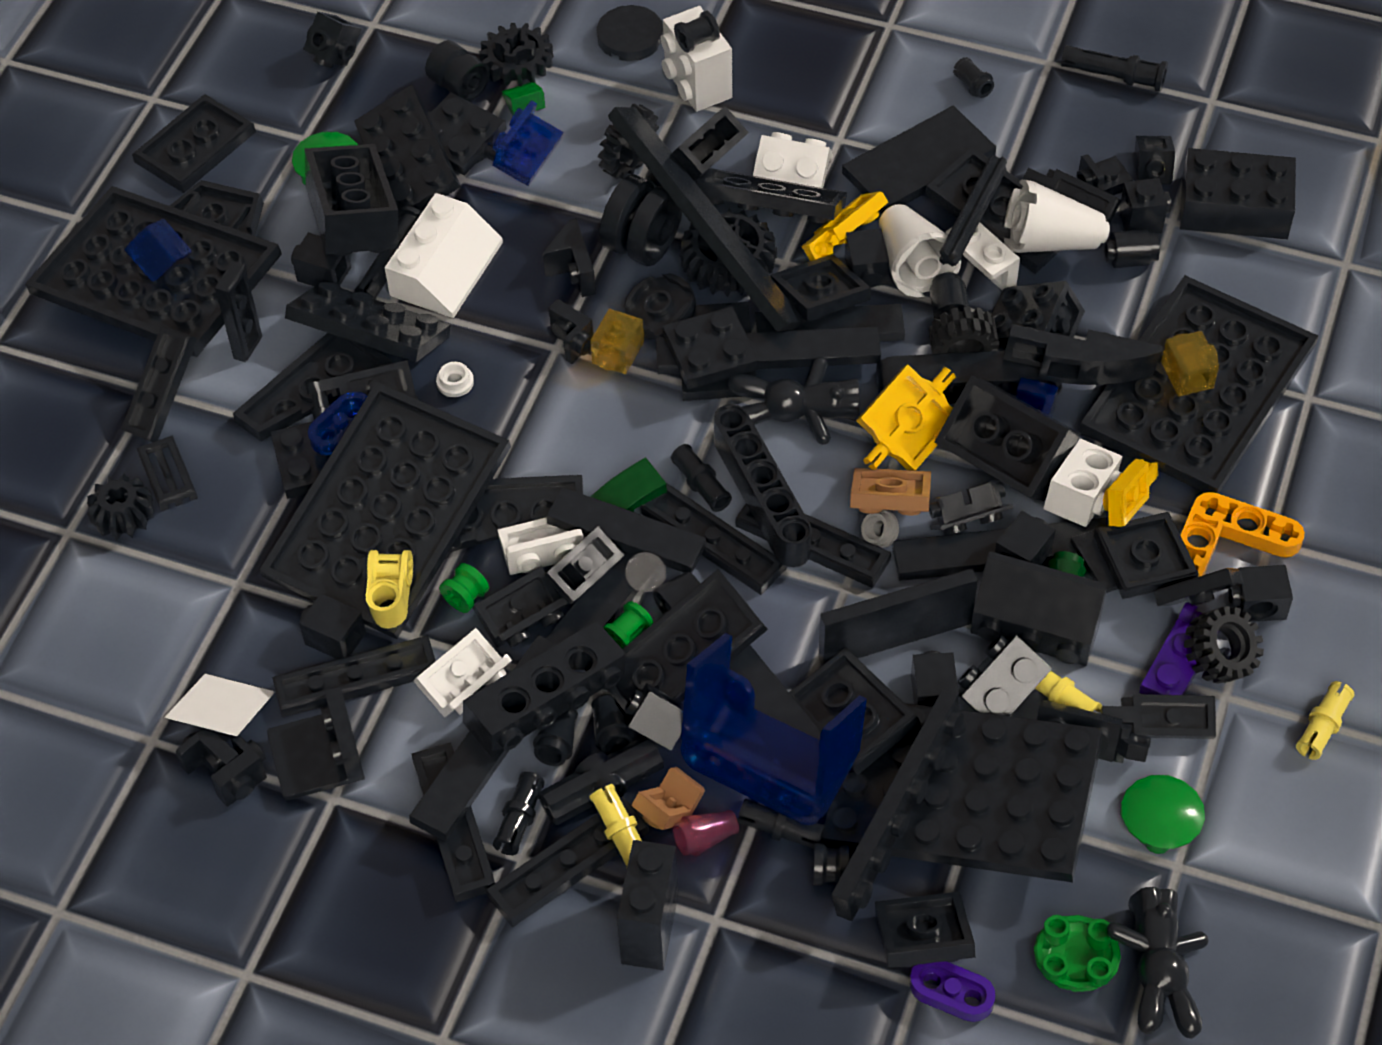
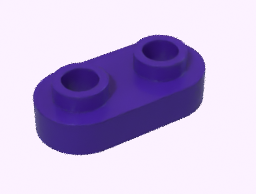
(954, 987)

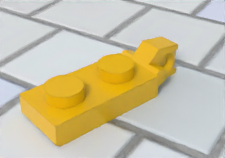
(858, 212)
(1129, 491)

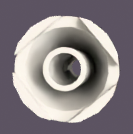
(1051, 222)
(913, 249)

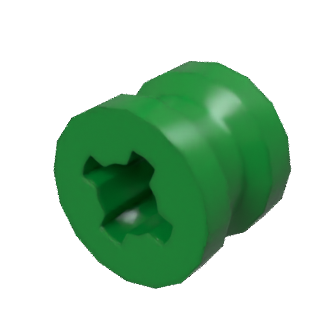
(464, 587)

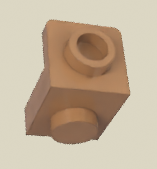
(669, 802)

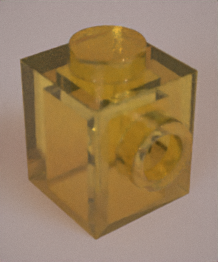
(617, 341)
(1190, 363)

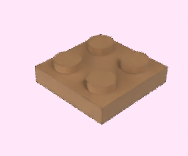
(890, 490)

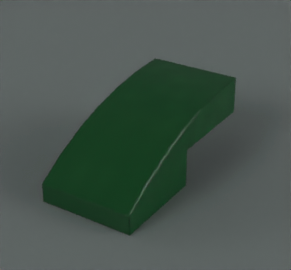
(633, 486)

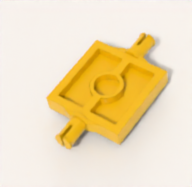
(907, 418)

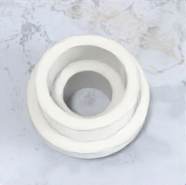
(454, 372)

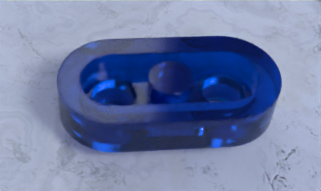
(334, 422)

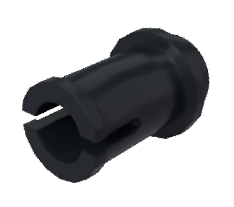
(979, 82)

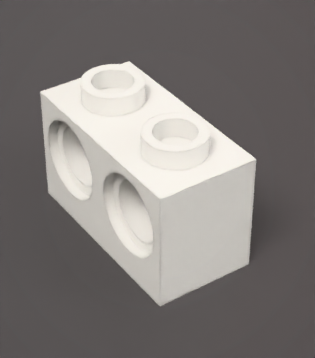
(1081, 481)

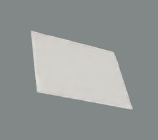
(220, 704)

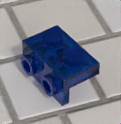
(525, 145)

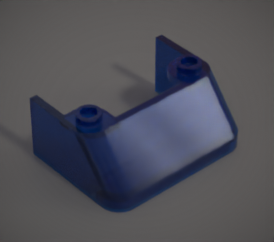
(757, 752)

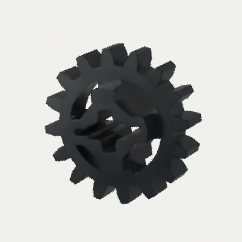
(517, 54)
(617, 155)

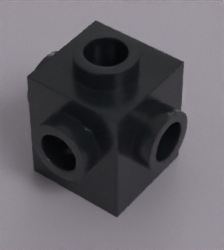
(331, 40)

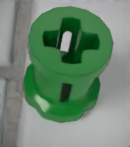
(629, 624)

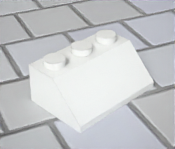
(442, 256)

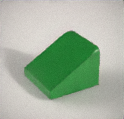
(521, 96)

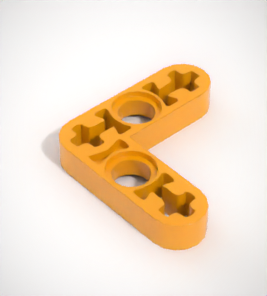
(1215, 526)

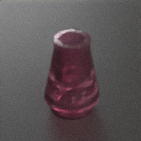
(702, 831)

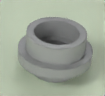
(872, 528)

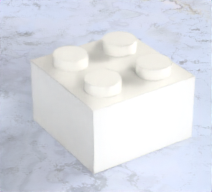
(702, 74)

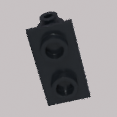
(954, 513)

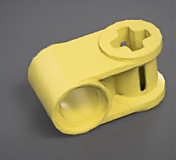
(389, 580)

